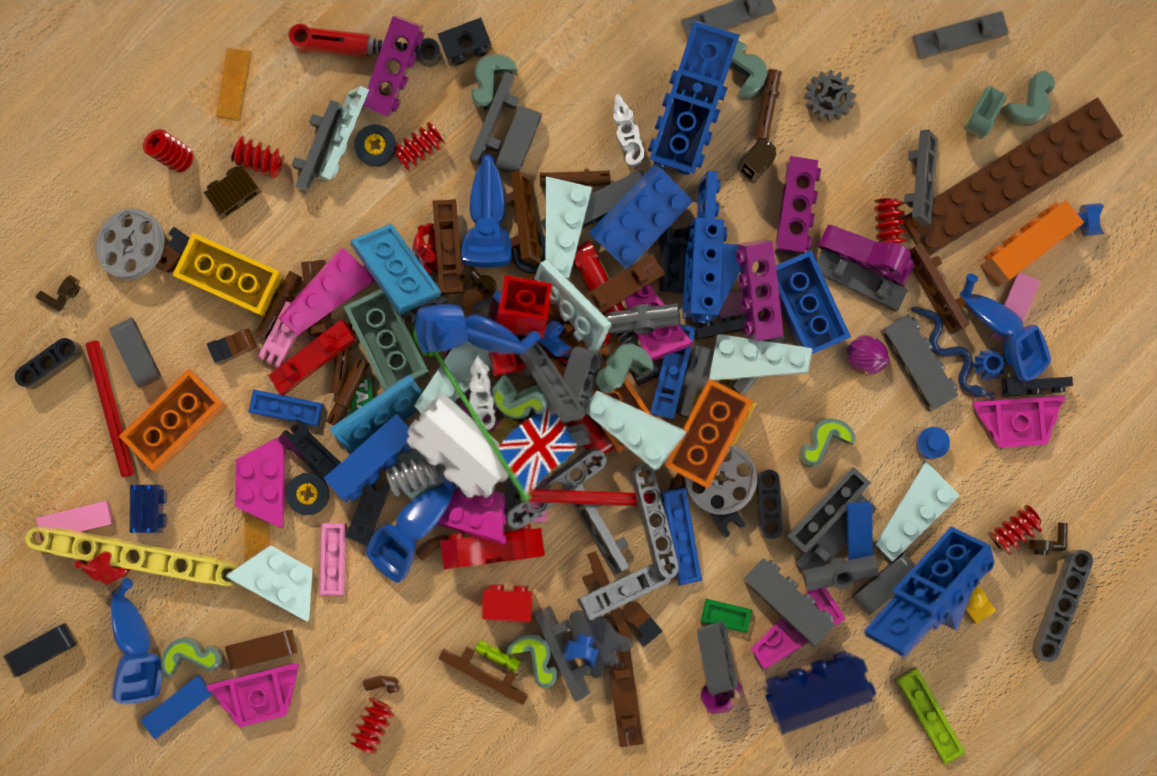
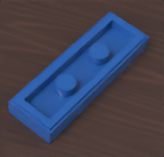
(285, 407)
(859, 530)
(176, 707)

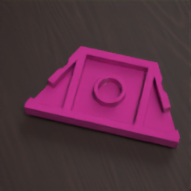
(1019, 420)
(262, 482)
(476, 515)
(257, 695)

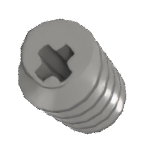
(412, 476)

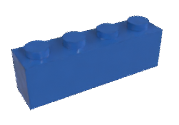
(370, 459)

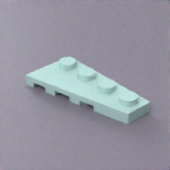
(342, 131)
(564, 221)
(573, 306)
(749, 358)
(459, 364)
(639, 431)
(922, 505)

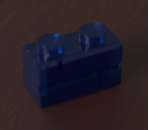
(147, 509)

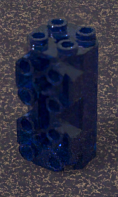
(818, 692)

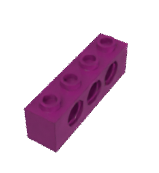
(413, 34)
(797, 169)
(766, 276)

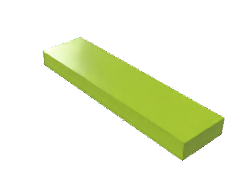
(930, 715)

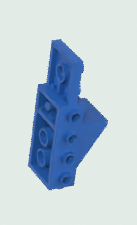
(693, 99)
(708, 261)
(932, 592)

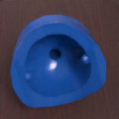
(1091, 217)
(932, 443)
(583, 649)

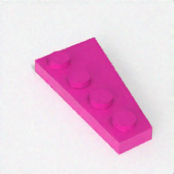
(330, 288)
(662, 340)
(784, 640)

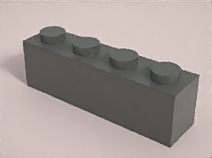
(919, 362)
(827, 509)
(789, 602)

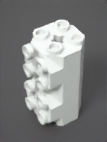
(455, 440)

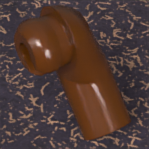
(429, 546)
(382, 681)

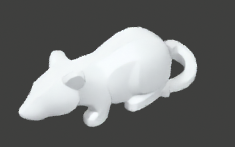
(627, 132)
(481, 394)

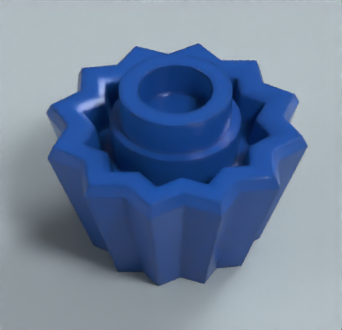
(989, 365)

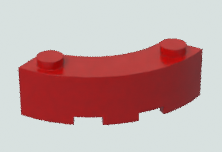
(475, 551)

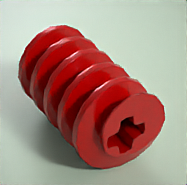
(418, 146)
(168, 150)
(257, 158)
(889, 220)
(1016, 529)
(372, 726)

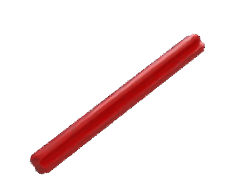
(109, 408)
(587, 497)

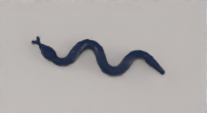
(973, 390)

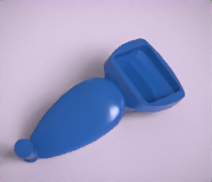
(487, 242)
(446, 328)
(1023, 346)
(394, 546)
(138, 671)

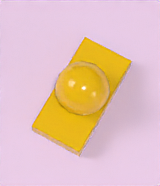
(979, 606)

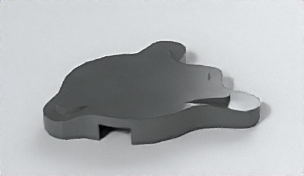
(605, 639)

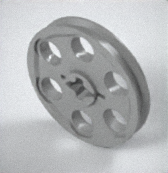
(136, 252)
(726, 489)

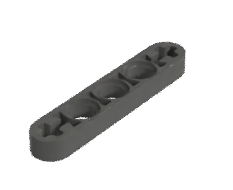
(567, 484)
(651, 532)

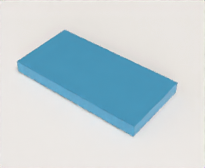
(395, 268)
(372, 416)

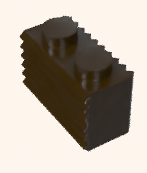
(757, 160)
(232, 191)

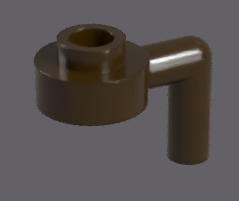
(470, 271)
(68, 288)
(1042, 547)

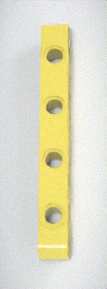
(152, 558)

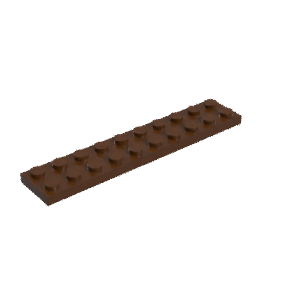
(1015, 175)

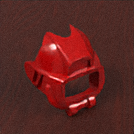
(426, 253)
(101, 570)

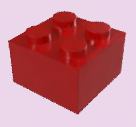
(524, 305)
(507, 604)

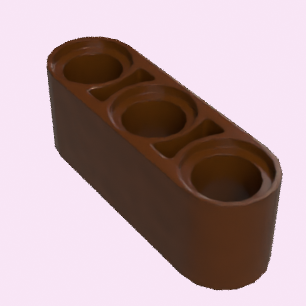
(261, 649)

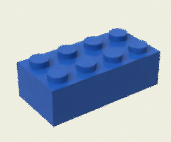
(641, 216)
(809, 304)

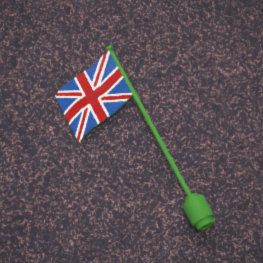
(530, 449)

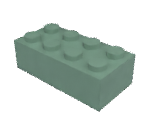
(386, 339)

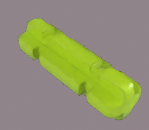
(497, 655)

